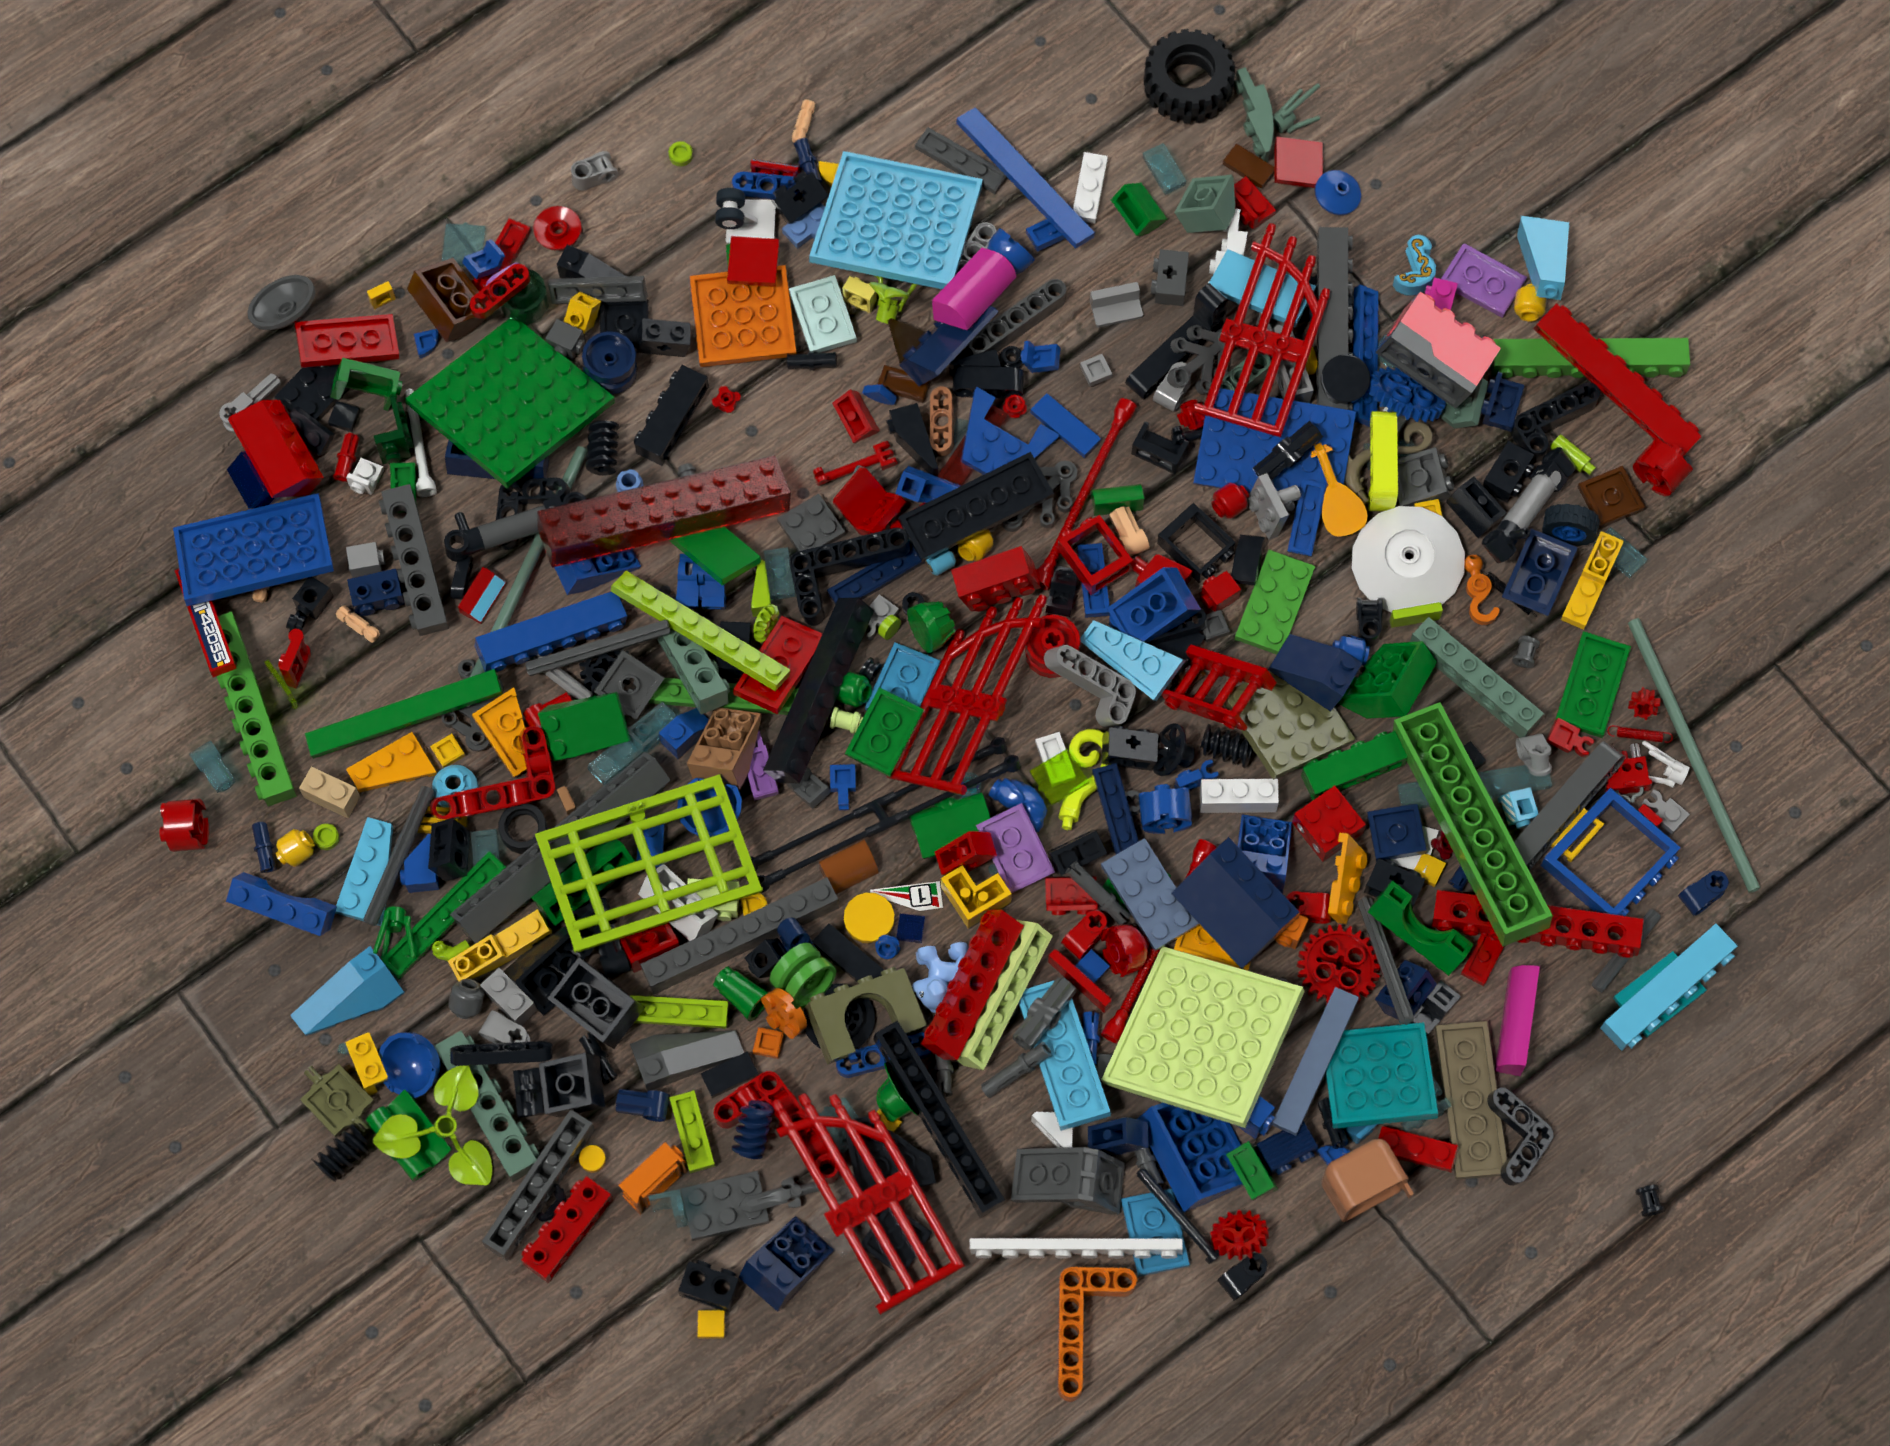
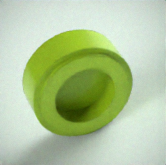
(680, 153)
(889, 627)
(325, 836)

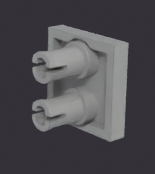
(1272, 505)

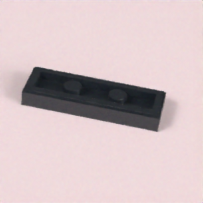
(846, 954)

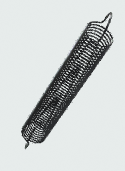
(1501, 588)

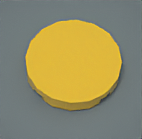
(868, 917)

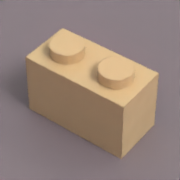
(329, 792)

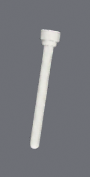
(425, 485)

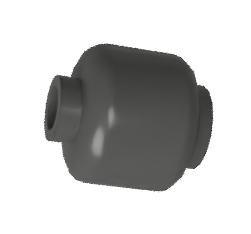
(466, 998)

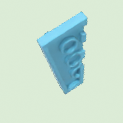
(366, 870)

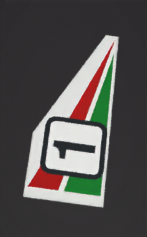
(915, 896)

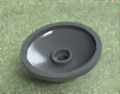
(281, 302)

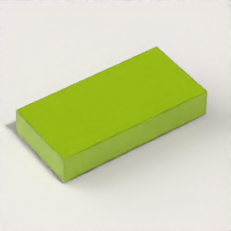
(1415, 614)

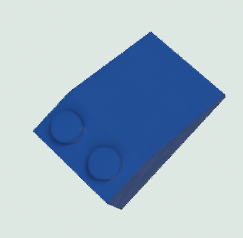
(1154, 606)

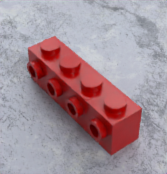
(566, 1229)

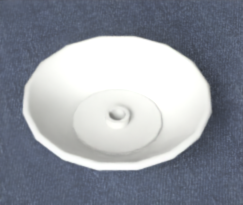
(1404, 583)

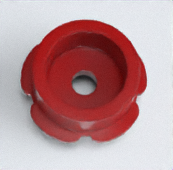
(1019, 402)

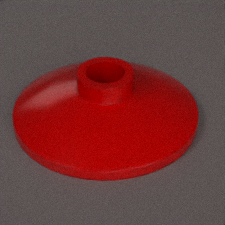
(555, 219)

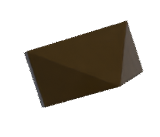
(903, 336)

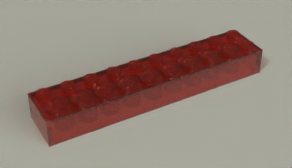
(663, 511)

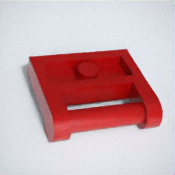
(295, 660)

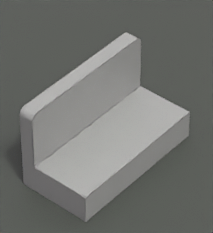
(1116, 304)

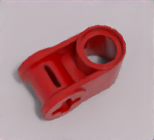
(1312, 906)
(1083, 937)

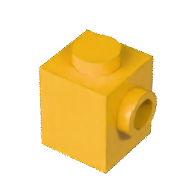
(582, 311)

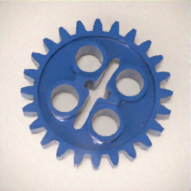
(1404, 395)

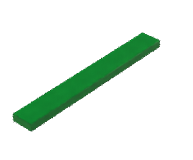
(403, 713)

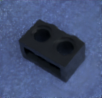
(449, 849)
(1080, 849)
(706, 1292)

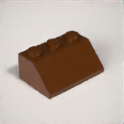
(445, 298)

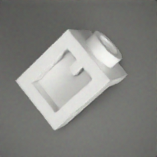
(365, 477)

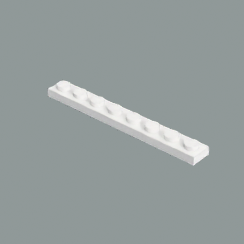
(1065, 1247)

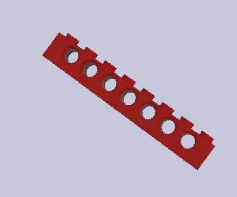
(1575, 920)

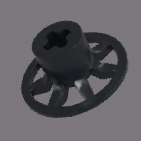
(1176, 750)

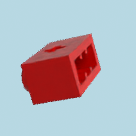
(967, 850)

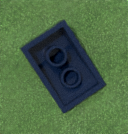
(1540, 572)
(1315, 669)

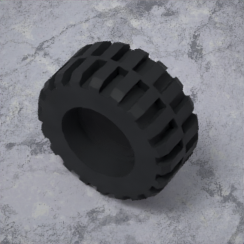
(1192, 49)

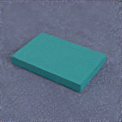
(1633, 988)

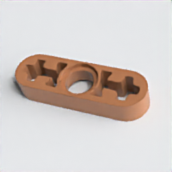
(948, 429)

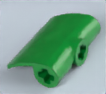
(947, 822)
(432, 1148)

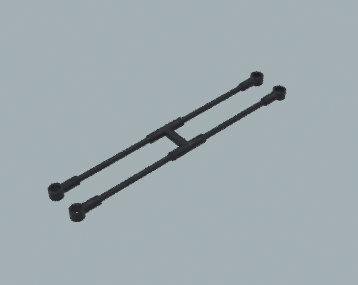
(997, 746)

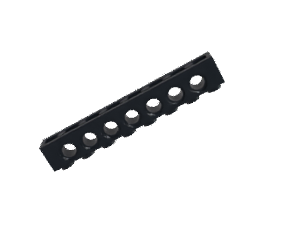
(938, 1119)

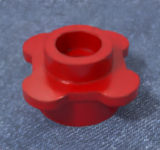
(726, 406)

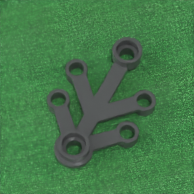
(1204, 357)
(1057, 479)
(469, 732)

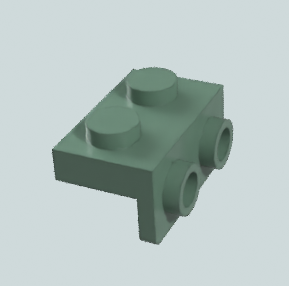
(1469, 411)

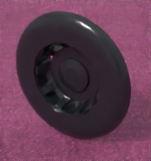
(863, 1026)

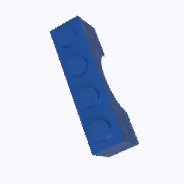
(922, 486)
(303, 913)

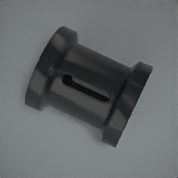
(1650, 1200)

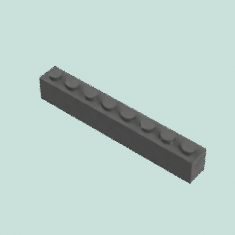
(1332, 274)
(738, 936)

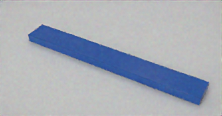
(1025, 178)

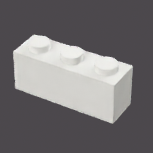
(1238, 795)
(690, 926)

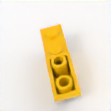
(1592, 580)
(501, 948)

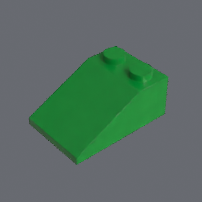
(583, 725)

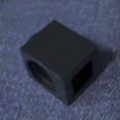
(310, 588)
(756, 958)

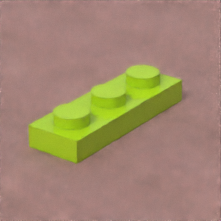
(692, 1131)

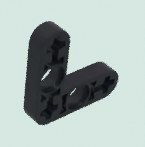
(516, 500)
(1528, 1131)

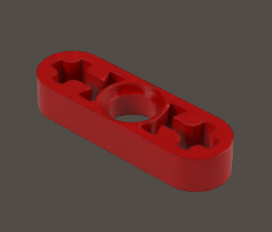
(498, 301)

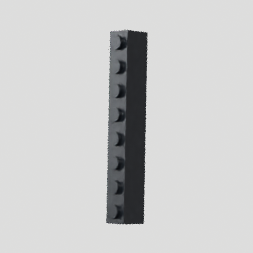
(818, 690)

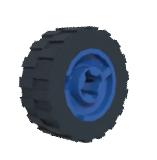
(1571, 524)

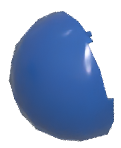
(712, 817)
(409, 1063)

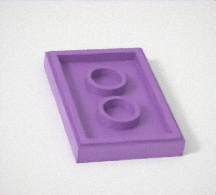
(1484, 280)
(1018, 848)

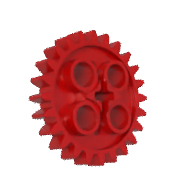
(1344, 944)

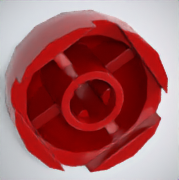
(1125, 949)

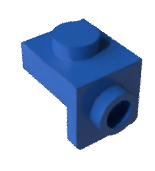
(484, 261)
(1040, 357)

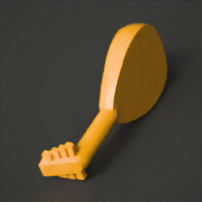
(1341, 508)

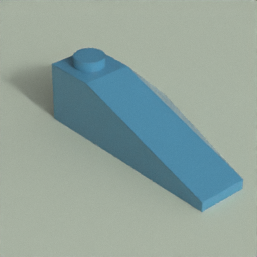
(353, 991)

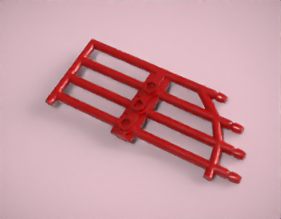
(1263, 341)
(968, 702)
(873, 1200)

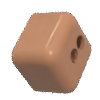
(1364, 1179)

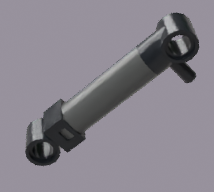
(498, 531)

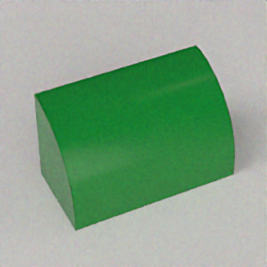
(1138, 208)
(1108, 499)

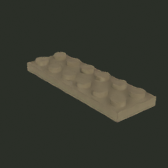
(1466, 1083)

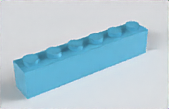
(1669, 987)

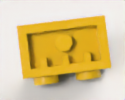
(367, 1062)

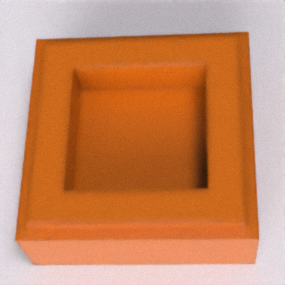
(768, 1043)

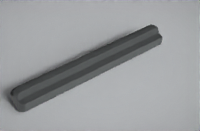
(1617, 962)

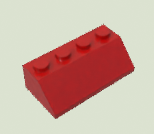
(276, 449)

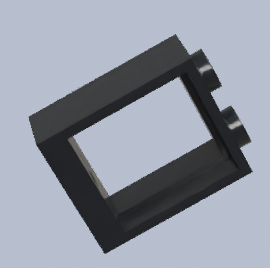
(1192, 515)

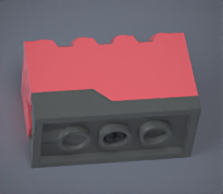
(1438, 350)

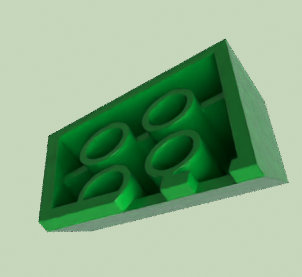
(1390, 681)

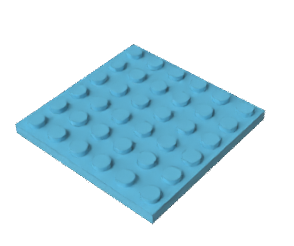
(896, 220)

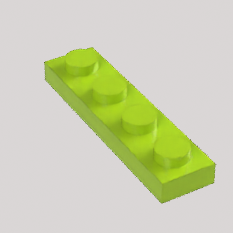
(683, 1012)

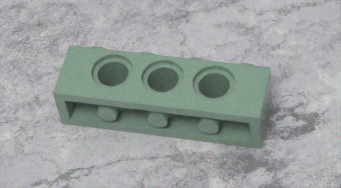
(704, 695)

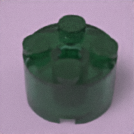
(529, 303)

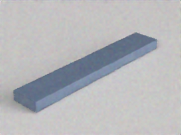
(1315, 1061)

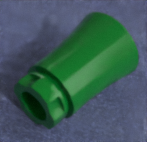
(740, 992)

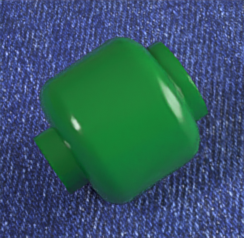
(854, 690)

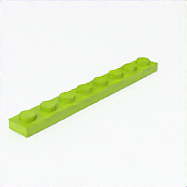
(700, 630)

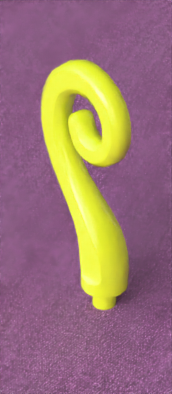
(1072, 804)

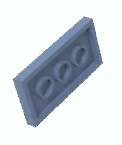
(1147, 894)

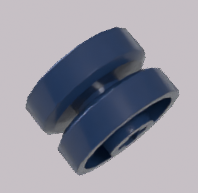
(610, 361)

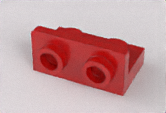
(1252, 204)

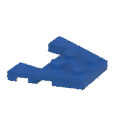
(991, 447)

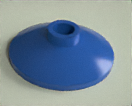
(1332, 198)

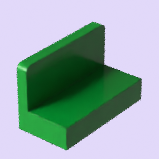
(1251, 1170)

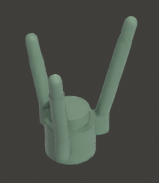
(1285, 118)

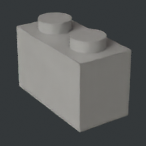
(508, 997)

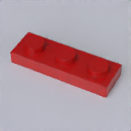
(1420, 1149)

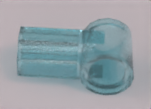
(210, 762)

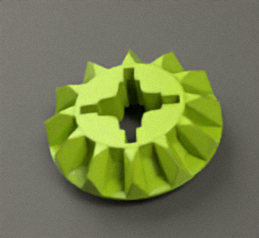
(765, 622)

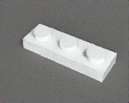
(1090, 186)

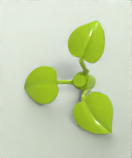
(887, 305)
(458, 1091)

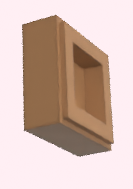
(566, 800)

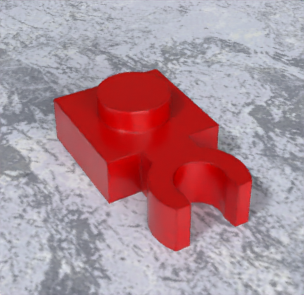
(1565, 737)

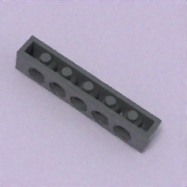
(434, 618)
(538, 1185)

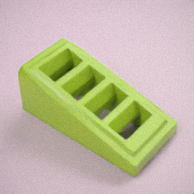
(761, 593)

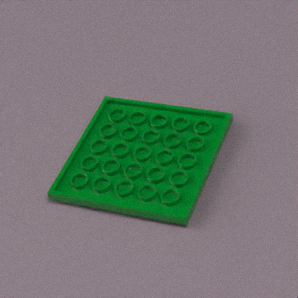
(510, 401)

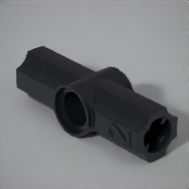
(1288, 451)

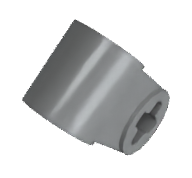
(597, 171)
(1169, 396)
(1535, 754)
(502, 1030)

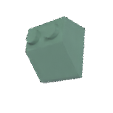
(1207, 204)

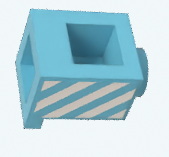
(1519, 807)

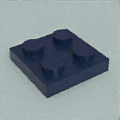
(1396, 832)

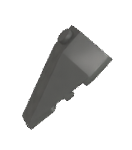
(677, 1056)

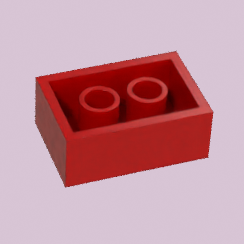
(996, 579)

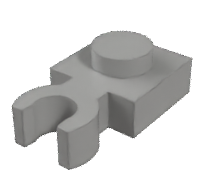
(882, 609)
(1670, 812)

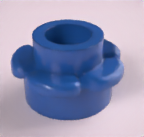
(885, 951)

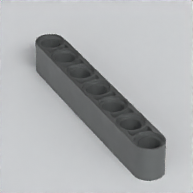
(1568, 803)

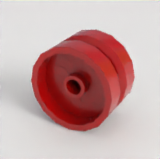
(1055, 633)

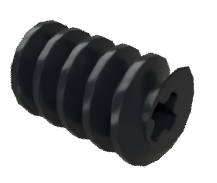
(601, 447)
(1226, 746)
(342, 1153)

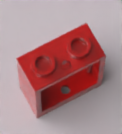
(1108, 574)

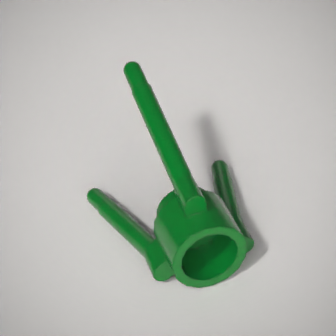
(393, 922)

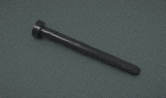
(1178, 1215)

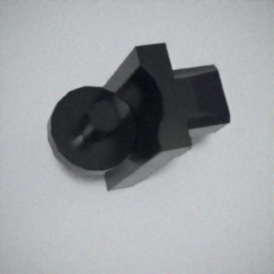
(528, 1092)

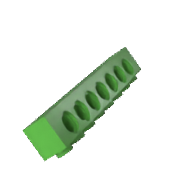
(281, 786)

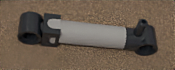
(1546, 479)

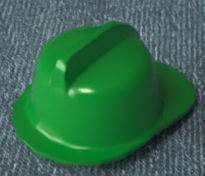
(892, 1098)

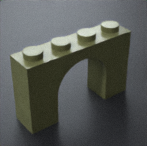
(890, 990)

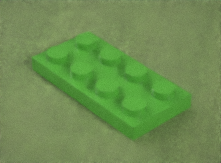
(1274, 602)

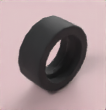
(512, 812)

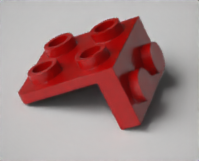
(867, 503)

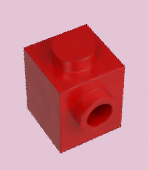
(1219, 591)

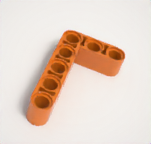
(1075, 1320)

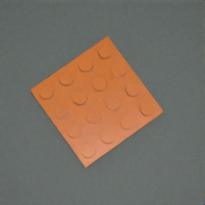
(741, 320)

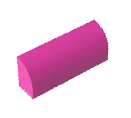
(973, 289)
(1517, 1019)

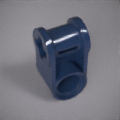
(1701, 893)
(792, 933)

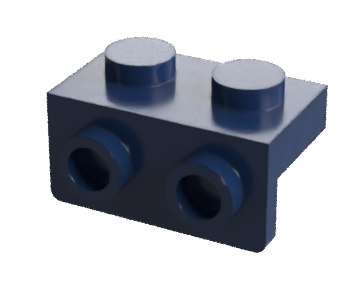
(1503, 403)

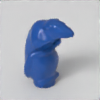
(1014, 792)

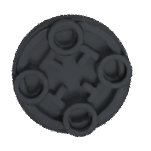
(1345, 379)

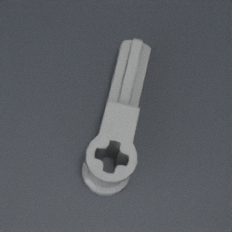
(243, 401)

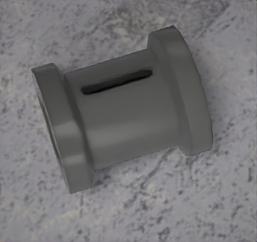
(1526, 652)

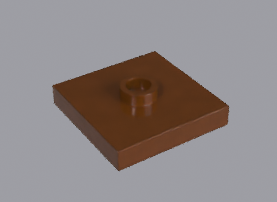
(1611, 496)

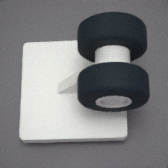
(744, 216)

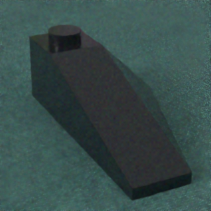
(546, 964)

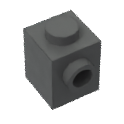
(566, 339)

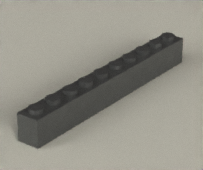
(528, 872)

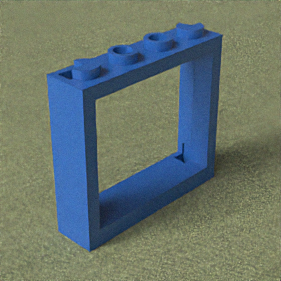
(1578, 887)

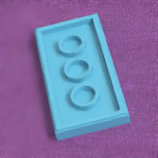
(1232, 278)

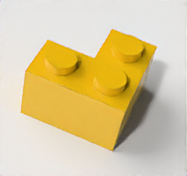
(972, 900)

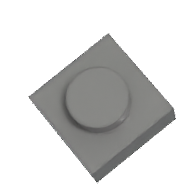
(1096, 370)

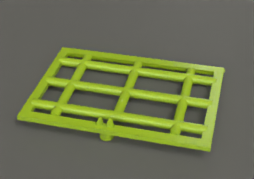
(648, 862)

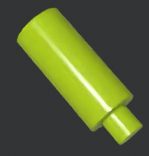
(1578, 457)

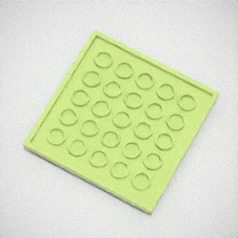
(1203, 1036)

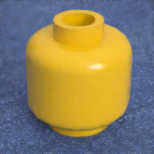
(1528, 304)
(976, 546)
(294, 847)

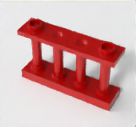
(1218, 665)

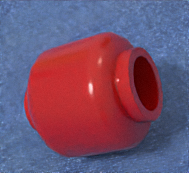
(1230, 500)

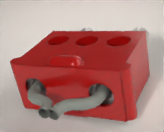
(1633, 780)

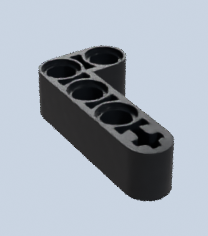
(1557, 415)

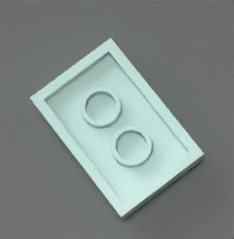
(822, 315)

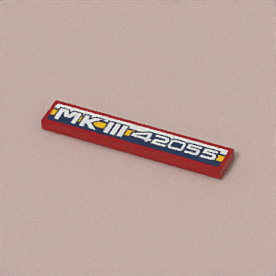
(210, 636)

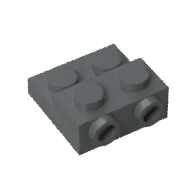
(1423, 477)

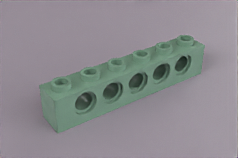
(1478, 680)
(515, 1164)

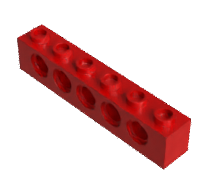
(974, 997)

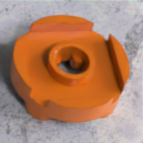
(783, 1013)

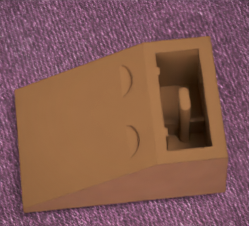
(726, 746)

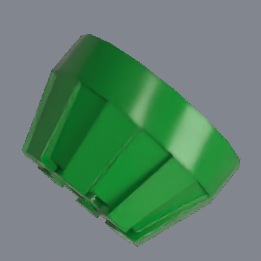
(931, 625)

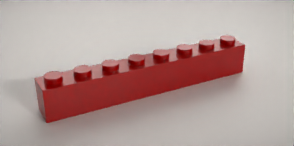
(1615, 379)

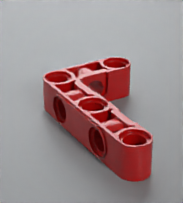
(511, 792)
(754, 1091)

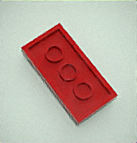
(350, 338)
(793, 648)

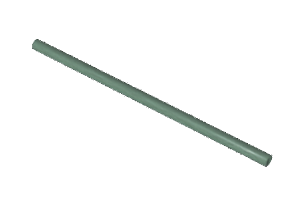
(531, 558)
(1694, 756)

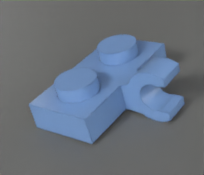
(805, 226)

